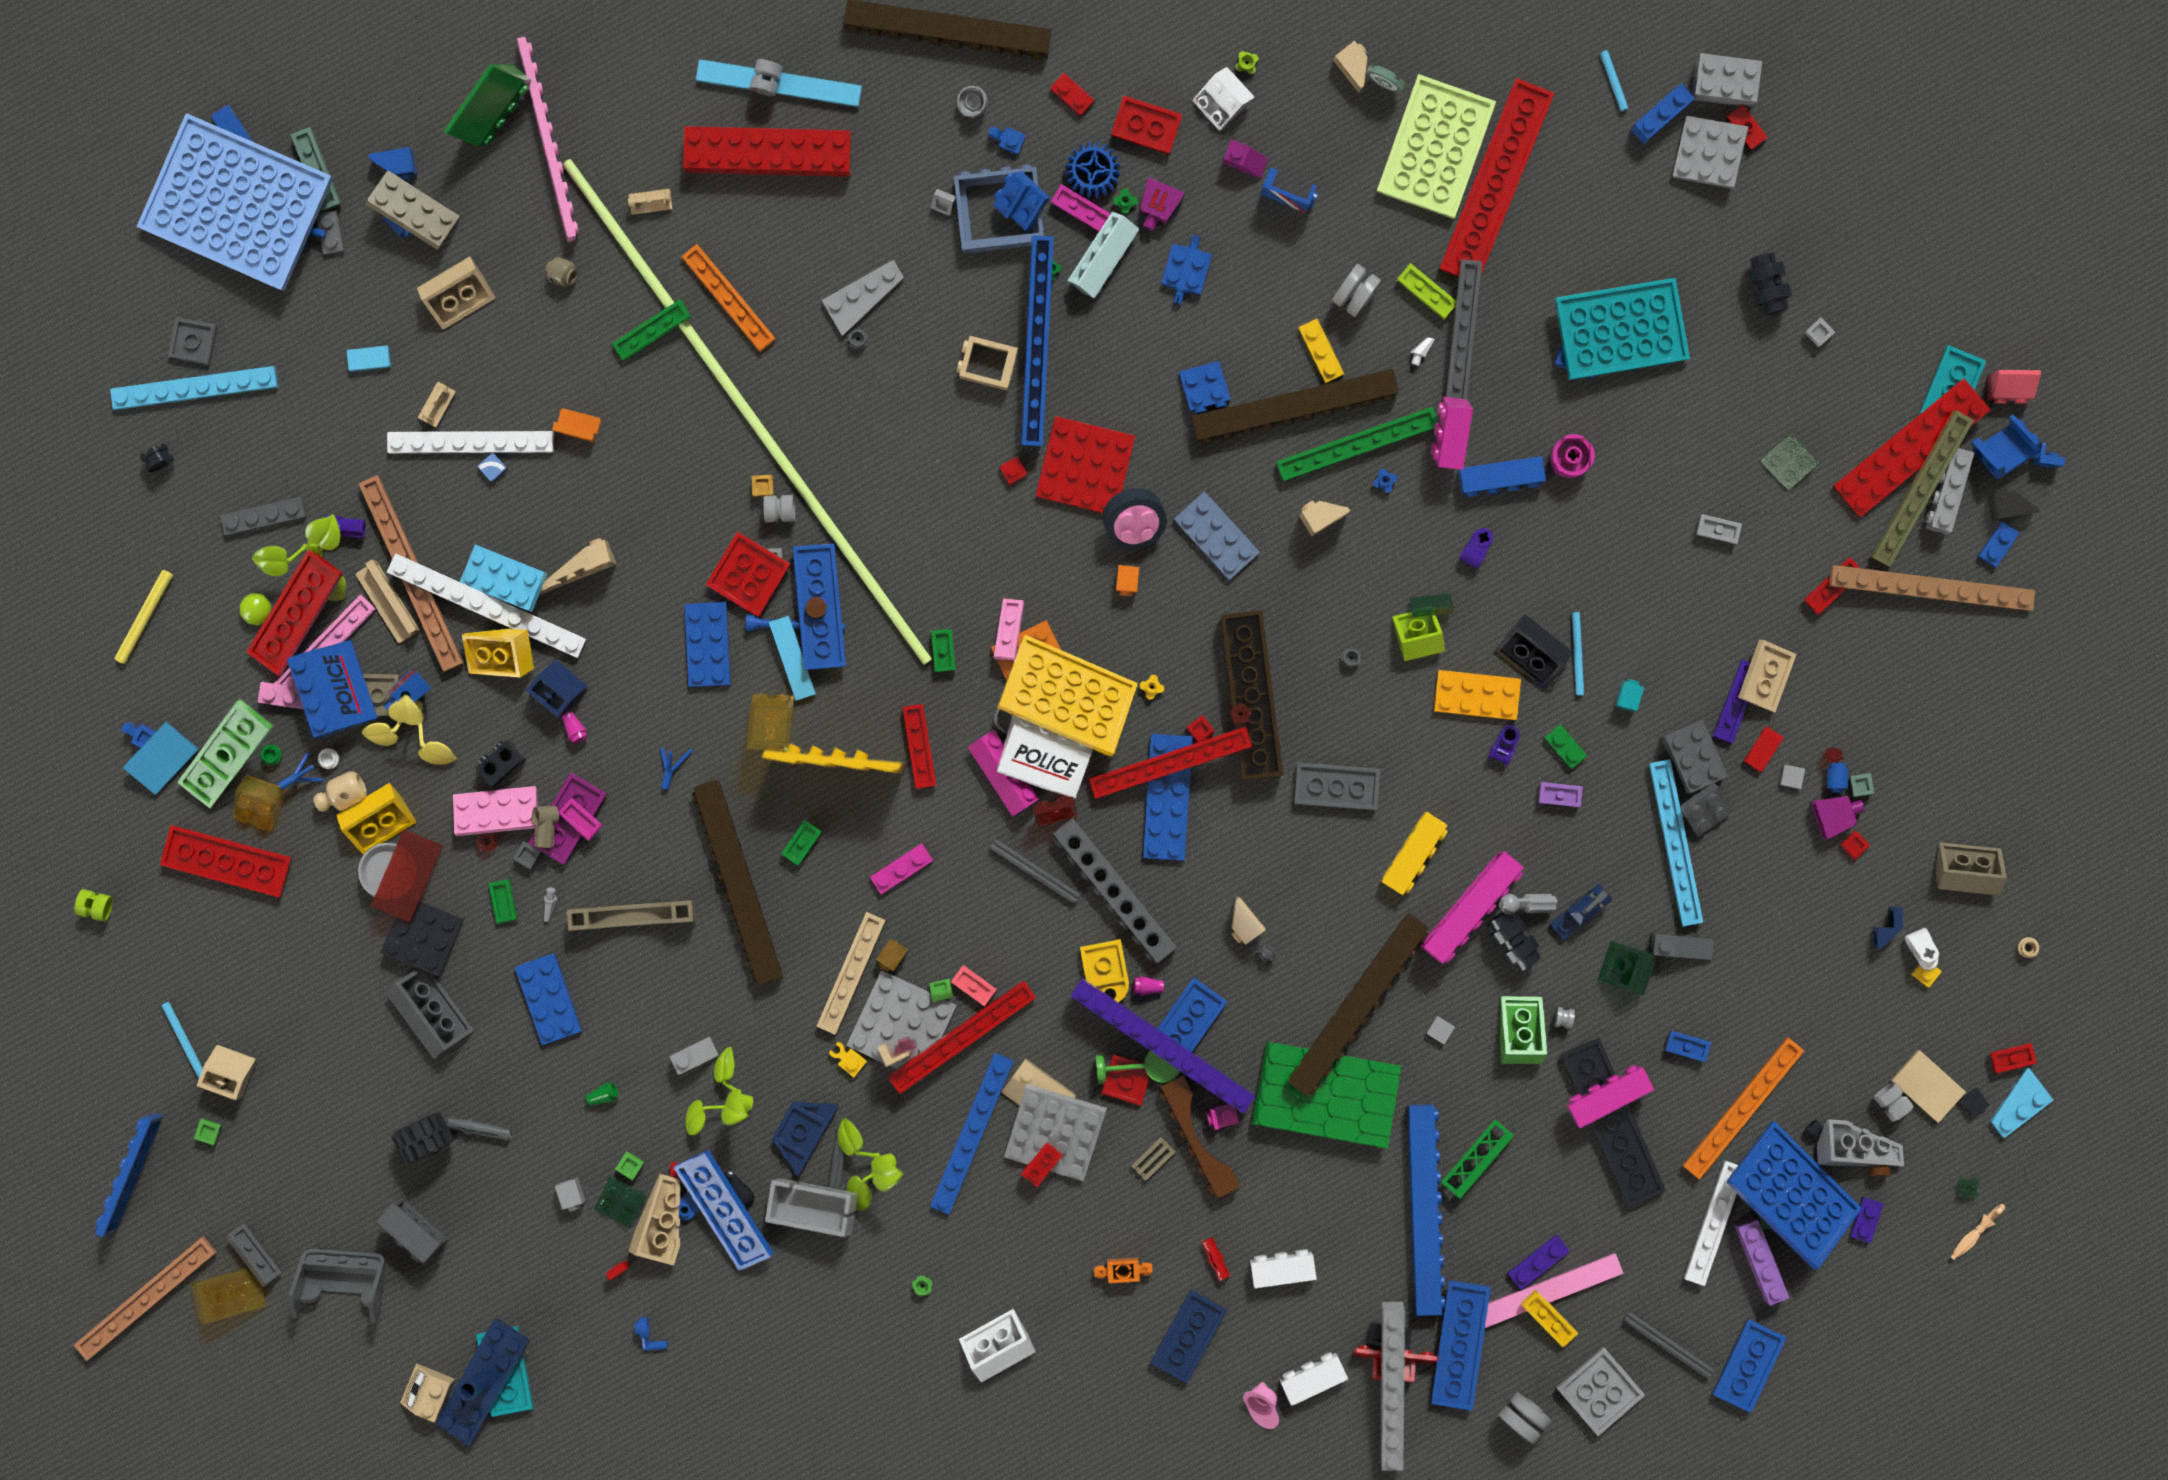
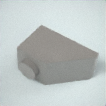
(694, 1055)

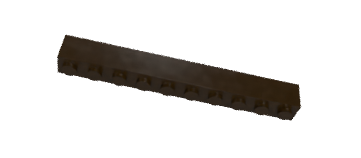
(947, 29)
(1295, 405)
(738, 882)
(1357, 1005)

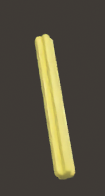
(143, 617)

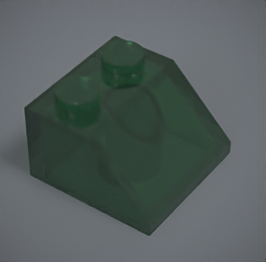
(1627, 968)

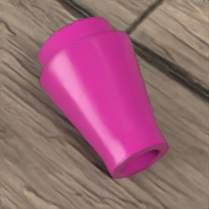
(574, 728)
(1146, 986)

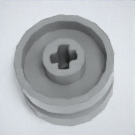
(1356, 290)
(1525, 1417)

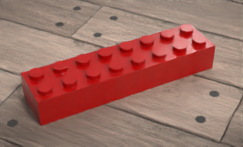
(767, 151)

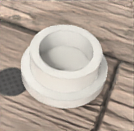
(328, 758)

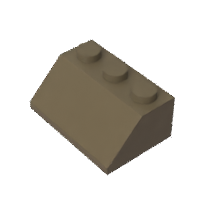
(1970, 869)

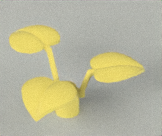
(410, 713)

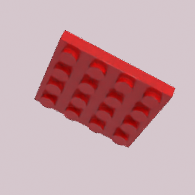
(1084, 464)

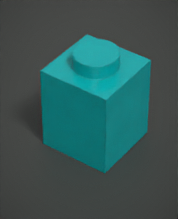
(1629, 695)

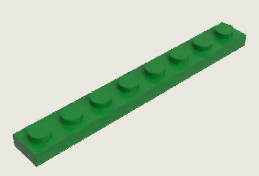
(1357, 444)

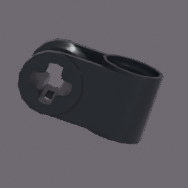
(741, 1189)

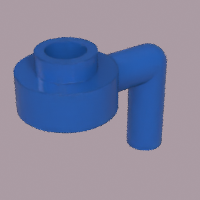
(643, 1329)

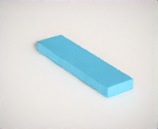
(792, 657)

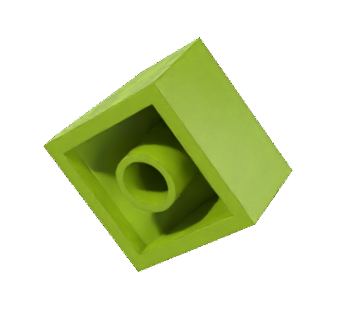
(1418, 635)

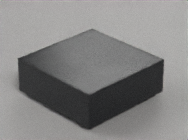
(1974, 1102)

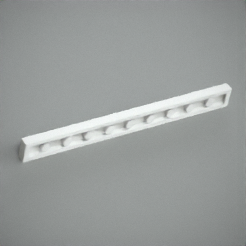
(486, 605)

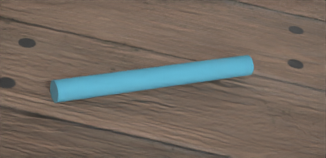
(1577, 647)
(182, 1038)

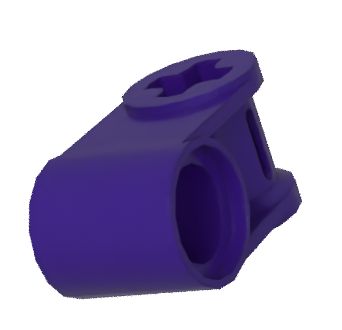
(1474, 550)
(1504, 746)

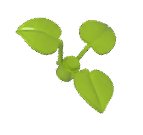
(321, 535)
(735, 1106)
(883, 1166)

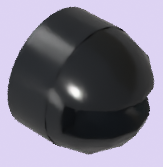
(1814, 1128)

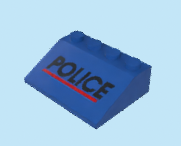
(332, 689)

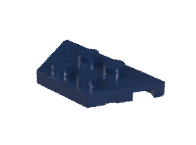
(802, 1130)

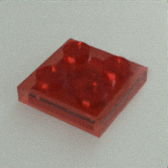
(1055, 811)

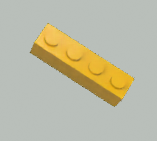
(1413, 853)

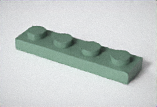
(311, 156)

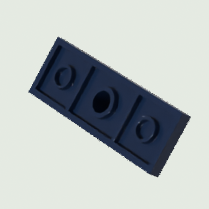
(483, 1382)

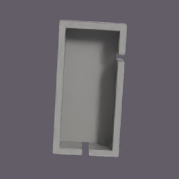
(811, 1207)

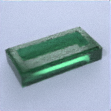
(1431, 605)

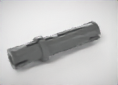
(483, 1129)

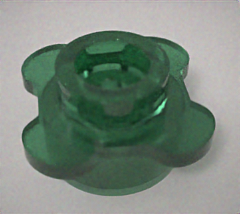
(1962, 1187)

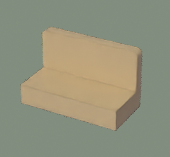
(888, 1056)

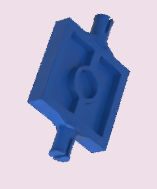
(1186, 269)

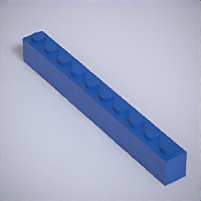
(1037, 340)
(1424, 1209)

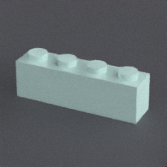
(1103, 254)

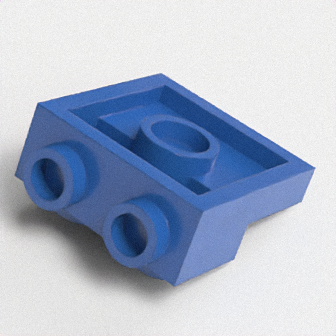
(1021, 199)
(1204, 387)

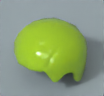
(255, 608)

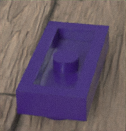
(1866, 1220)

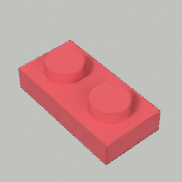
(973, 985)

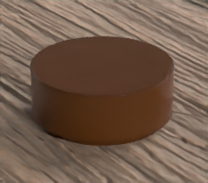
(815, 607)
(1879, 1171)

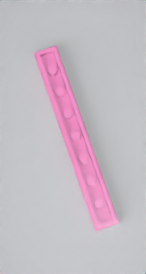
(1555, 1288)

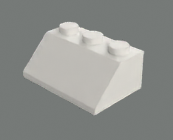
(997, 1345)

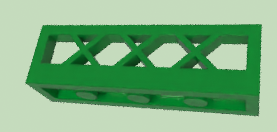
(1483, 1165)

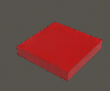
(1126, 1084)

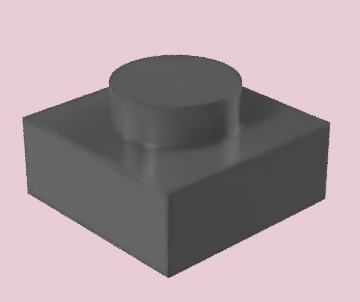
(527, 855)

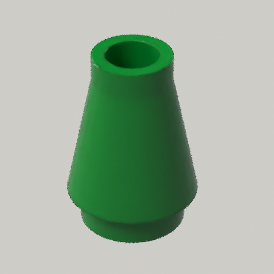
(603, 1094)

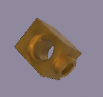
(891, 955)

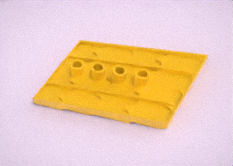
(837, 758)

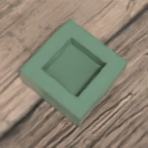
(1861, 784)

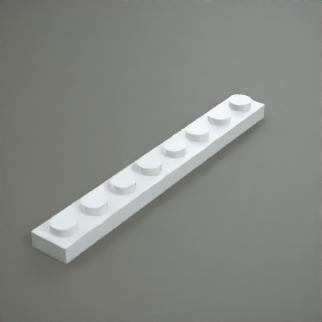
(471, 442)

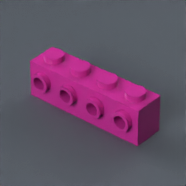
(1013, 792)
(1609, 1096)

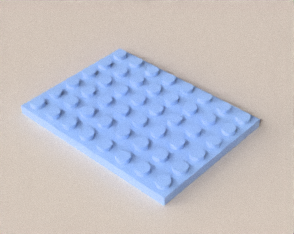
(235, 202)

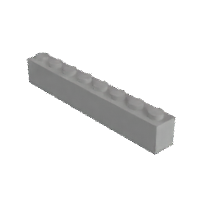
(1392, 1385)

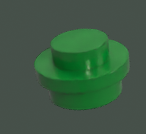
(271, 754)

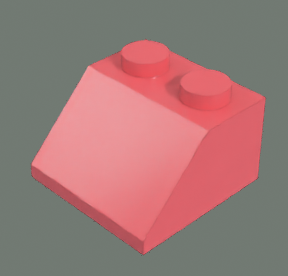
(2012, 386)

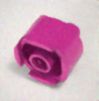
(1580, 448)

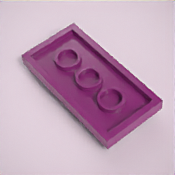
(564, 834)

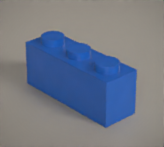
(1662, 113)

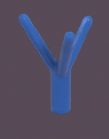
(667, 766)
(296, 777)

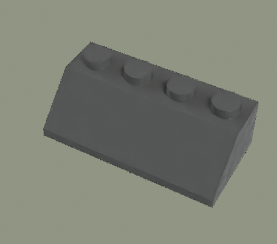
(429, 1012)

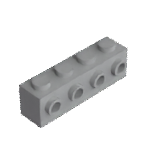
(1949, 493)

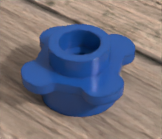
(1383, 474)

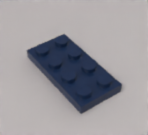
(1188, 1335)

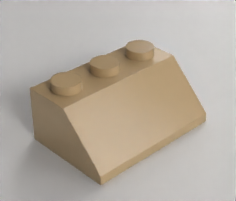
(456, 293)
(1032, 1075)

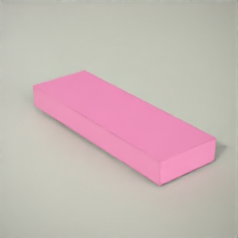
(1009, 629)

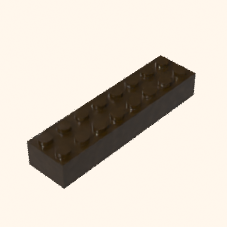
(1252, 685)

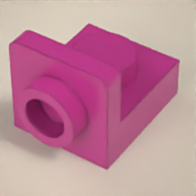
(1222, 1116)

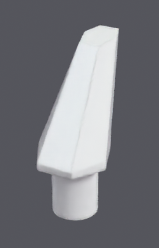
(1421, 350)

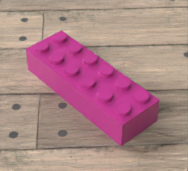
(1471, 906)

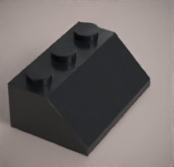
(1533, 651)

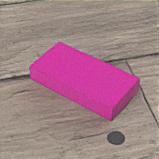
(580, 819)

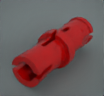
(1215, 1258)

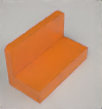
(577, 425)

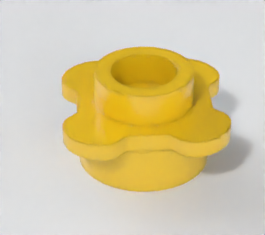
(1150, 693)

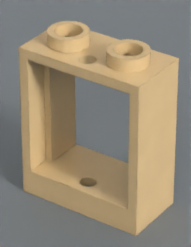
(1008, 369)

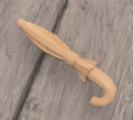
(1970, 1239)

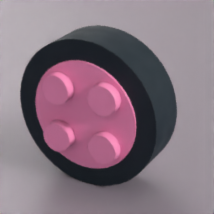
(1134, 519)

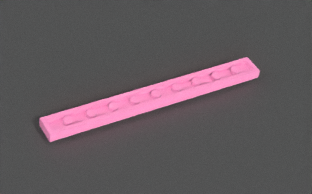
(550, 148)

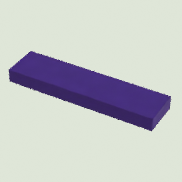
(1733, 708)

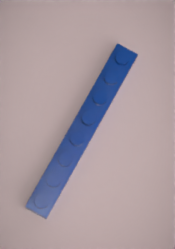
(971, 1133)

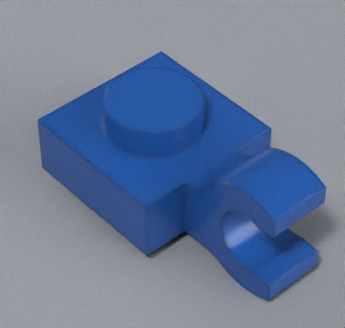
(1010, 140)
(140, 735)

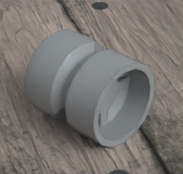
(767, 70)
(779, 508)
(1892, 1100)

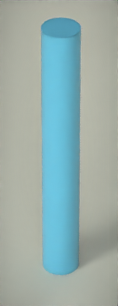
(1614, 80)

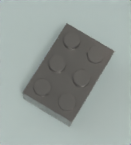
(1694, 756)
(411, 1230)

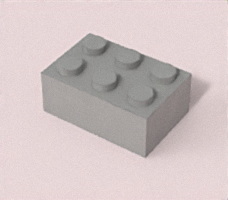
(1726, 80)

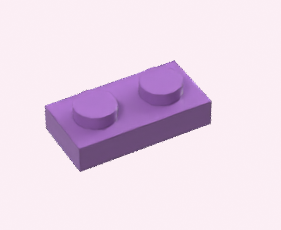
(1560, 794)

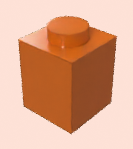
(1127, 580)

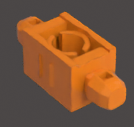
(1101, 1271)

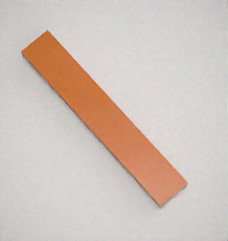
(728, 298)

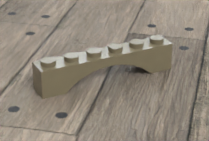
(631, 915)

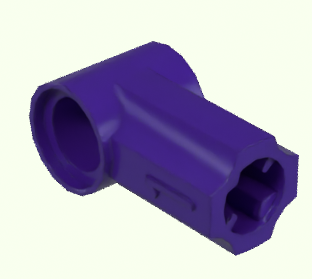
(351, 527)

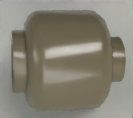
(561, 272)

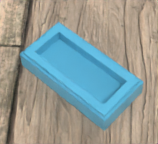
(368, 358)

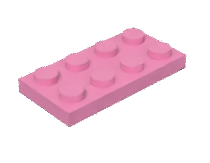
(494, 811)

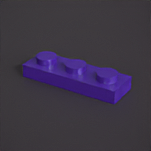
(1538, 1261)

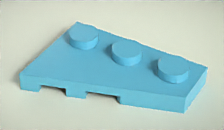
(2021, 1104)

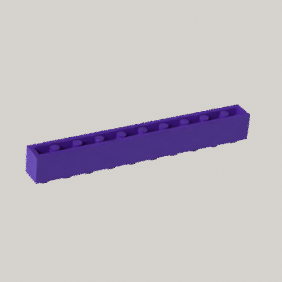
(1162, 1045)

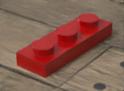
(1824, 594)

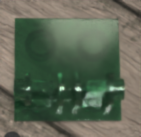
(1789, 461)
(620, 1201)

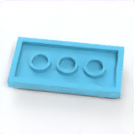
(503, 578)

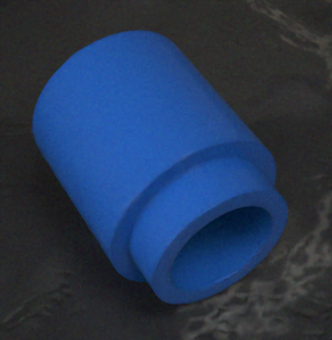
(1837, 777)

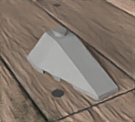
(1851, 1146)

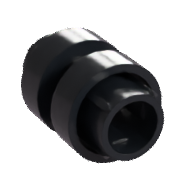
(1767, 276)
(1518, 948)

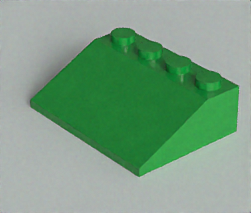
(489, 104)

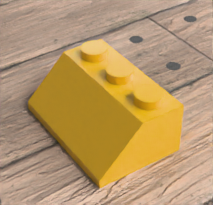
(375, 818)

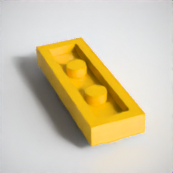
(1321, 351)
(1549, 1318)

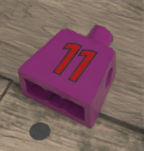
(1159, 203)

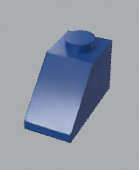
(397, 161)

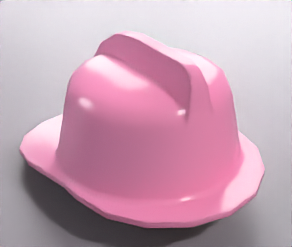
(1261, 1406)

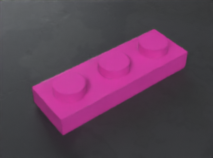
(1080, 208)
(901, 868)

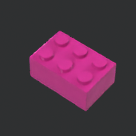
(1452, 432)

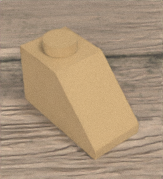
(1353, 64)

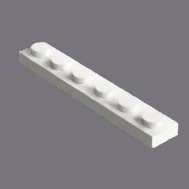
(1712, 1227)

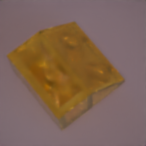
(258, 803)

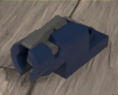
(1580, 911)

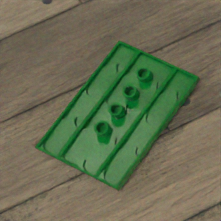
(1349, 1106)

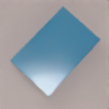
(160, 758)

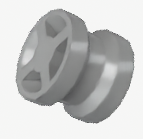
(1564, 1018)

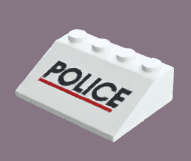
(1043, 758)

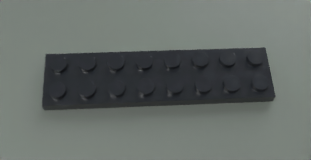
(1616, 1131)

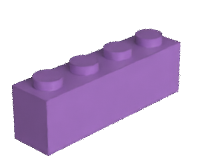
(1761, 1261)

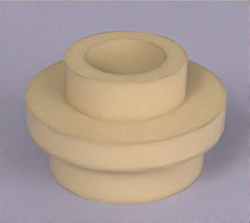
(2034, 947)

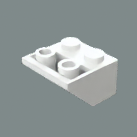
(1223, 98)

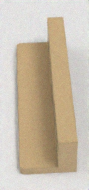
(387, 601)

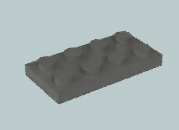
(1337, 786)

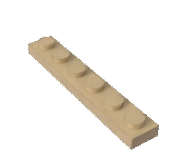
(851, 973)

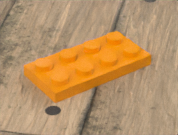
(1477, 695)

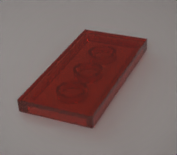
(406, 875)

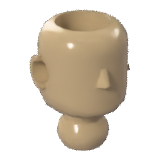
(341, 792)

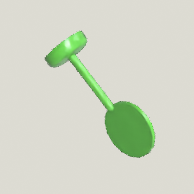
(1155, 1067)

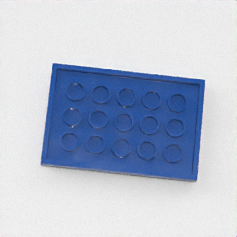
(1794, 1195)

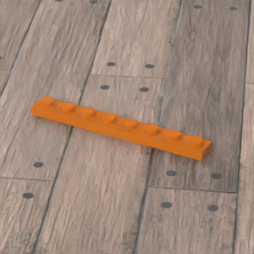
(1743, 1108)

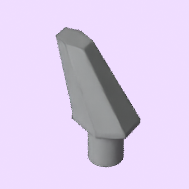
(549, 903)

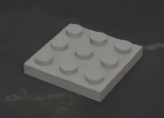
(1710, 152)
(1600, 1391)

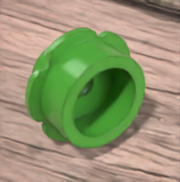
(927, 1285)

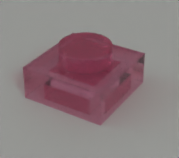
(905, 1044)

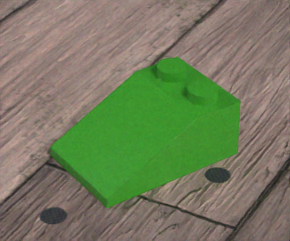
(1522, 1030)

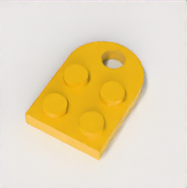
(1106, 967)

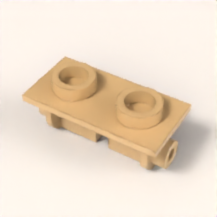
(650, 201)
(436, 404)

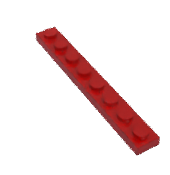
(1170, 762)
(961, 1037)

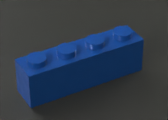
(1501, 476)

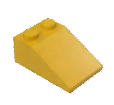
(498, 652)

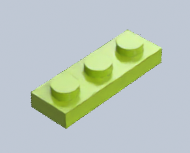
(1427, 291)

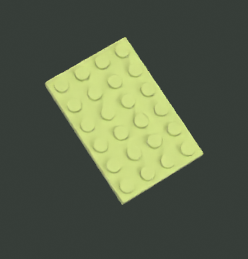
(1436, 146)

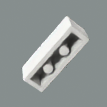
(1283, 1268)
(1313, 1378)

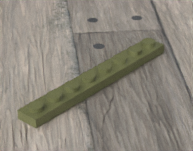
(1922, 488)

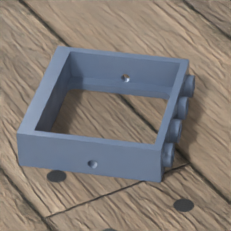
(986, 177)

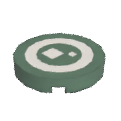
(1385, 78)

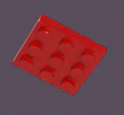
(748, 574)

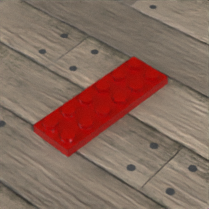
(294, 612)
(226, 861)

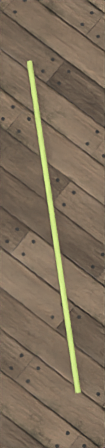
(749, 415)

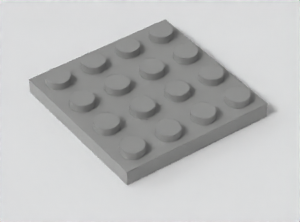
(899, 1011)
(1061, 1121)

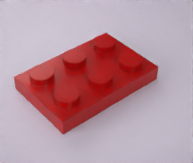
(1146, 125)

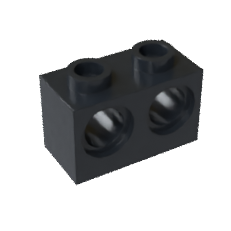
(503, 767)

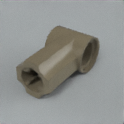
(544, 819)

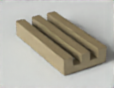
(1141, 1170)

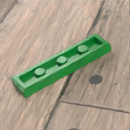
(652, 330)

